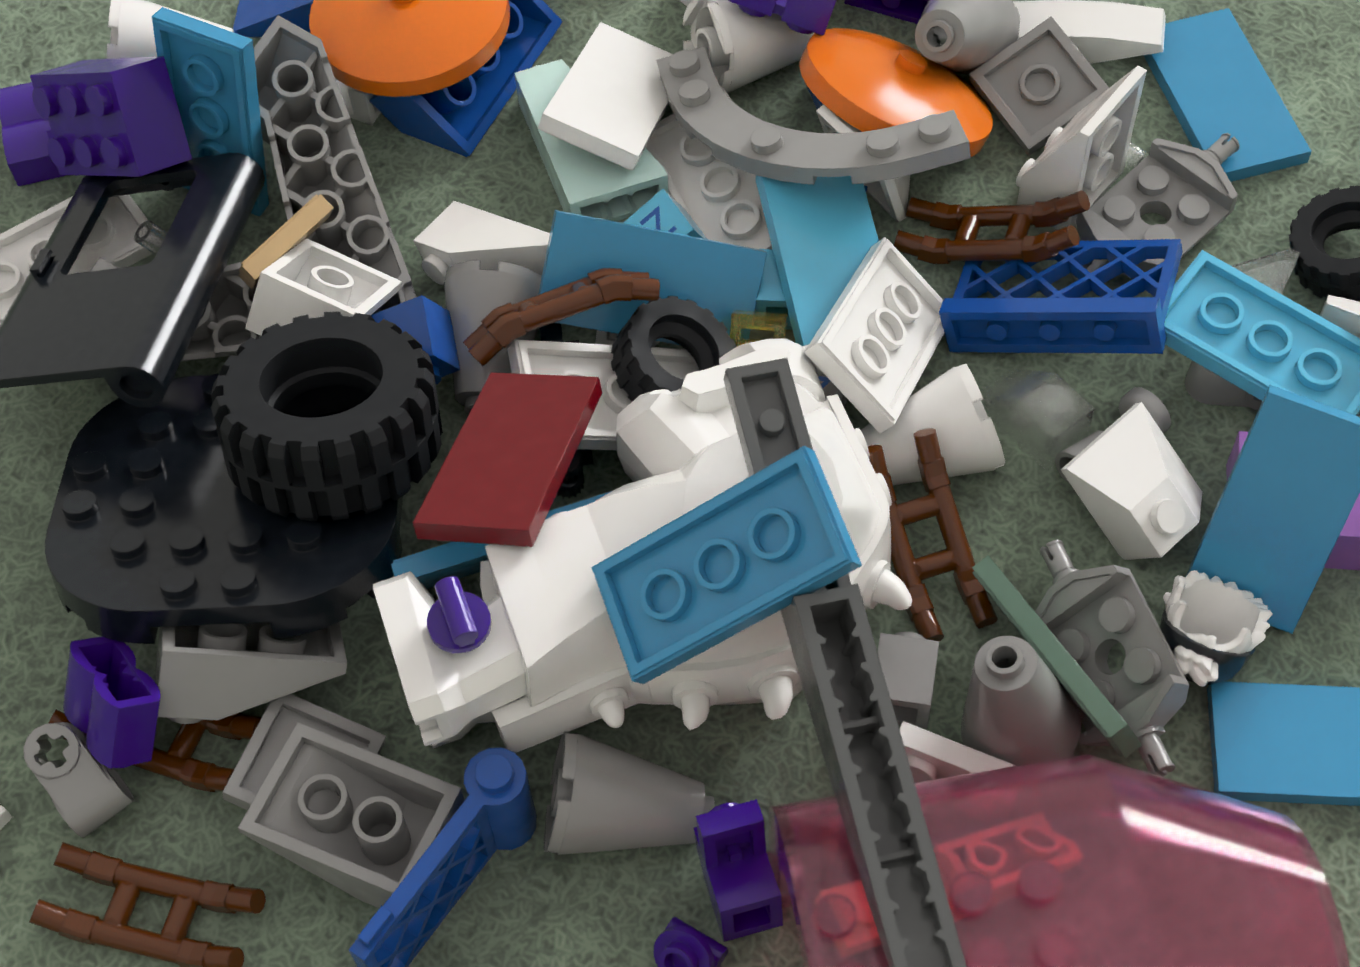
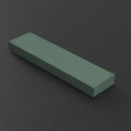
(1057, 658)

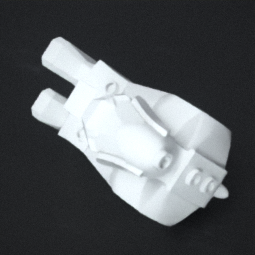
(551, 640)

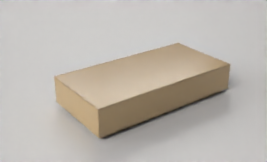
(288, 236)

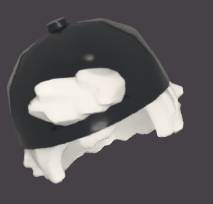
(1212, 626)

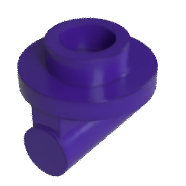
(458, 618)
(687, 947)

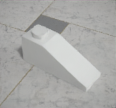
(473, 234)

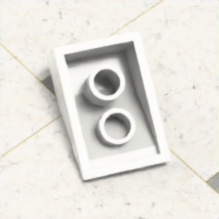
(1088, 150)

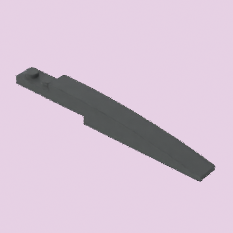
(853, 711)

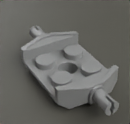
(1171, 181)
(1089, 616)

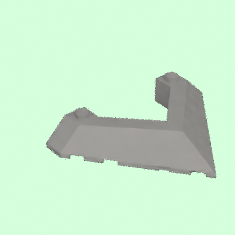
(312, 155)

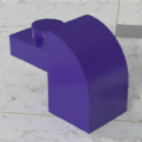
(738, 869)

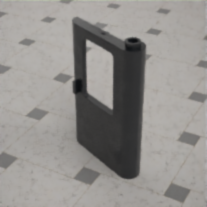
(132, 319)

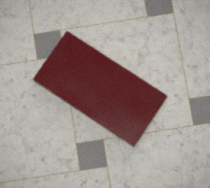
(508, 459)

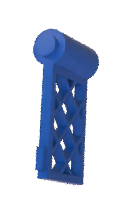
(491, 818)

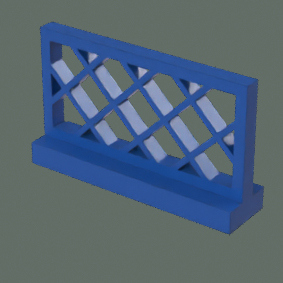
(1063, 320)

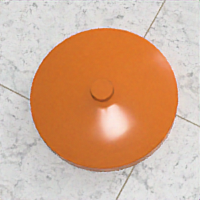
(408, 44)
(887, 84)

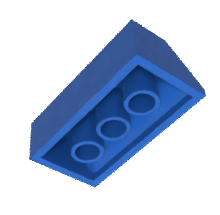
(464, 111)

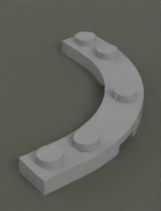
(801, 155)

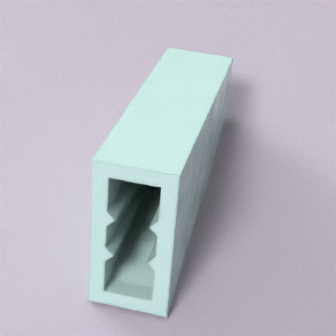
(580, 178)

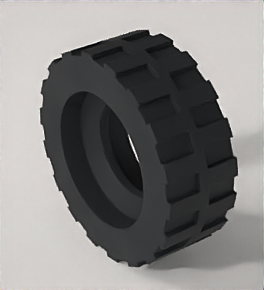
(1314, 224)
(668, 319)

